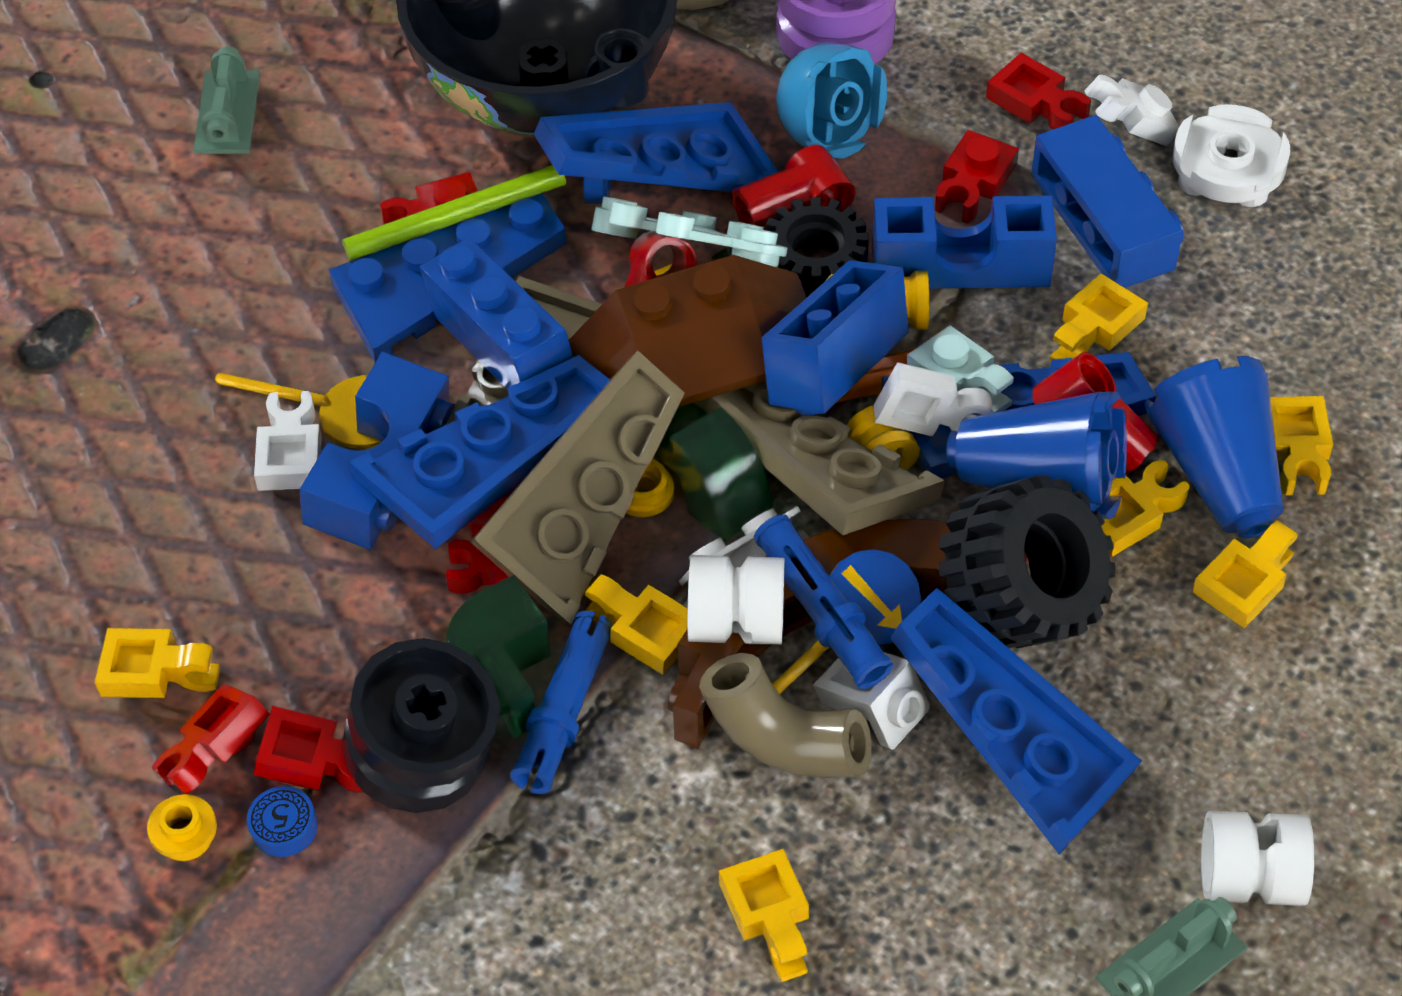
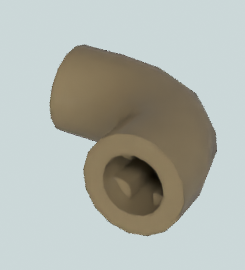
(779, 731)

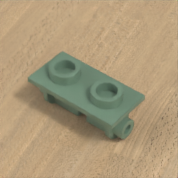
(227, 105)
(1178, 953)

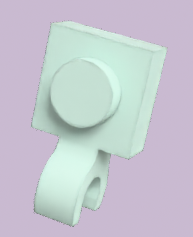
(970, 364)

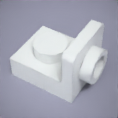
(889, 706)

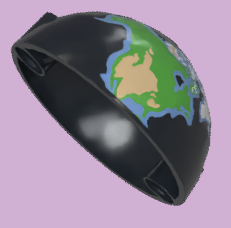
(536, 57)

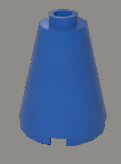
(1061, 438)
(1224, 440)

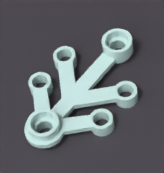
(747, 240)

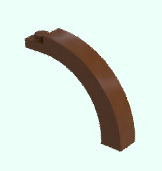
(908, 539)

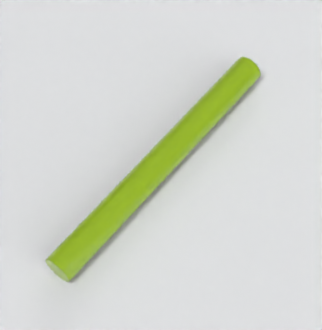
(452, 212)

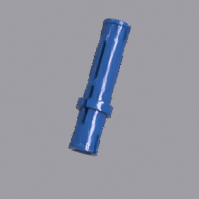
(862, 655)
(554, 722)

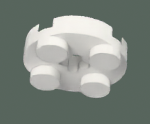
(1242, 180)

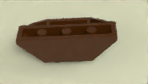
(693, 324)

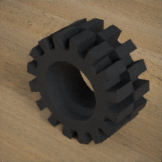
(818, 227)

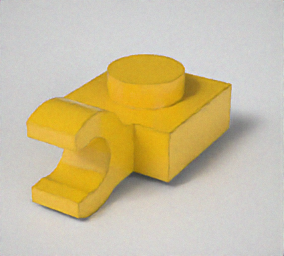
(1098, 314)
(1246, 579)
(642, 625)
(145, 660)
(768, 903)

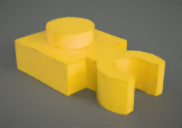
(1302, 440)
(1142, 506)

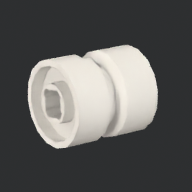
(735, 599)
(1257, 858)

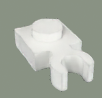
(1141, 108)
(924, 399)
(288, 446)

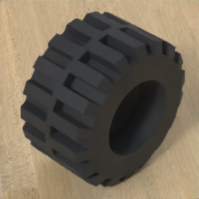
(1064, 556)

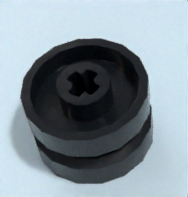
(420, 725)

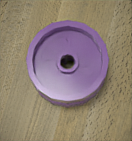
(849, 22)

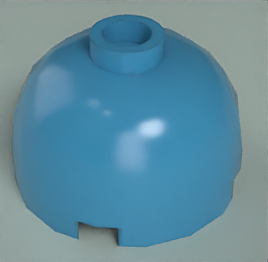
(831, 97)

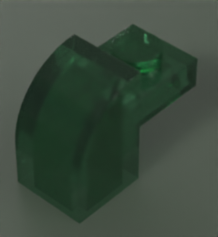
(716, 469)
(506, 637)

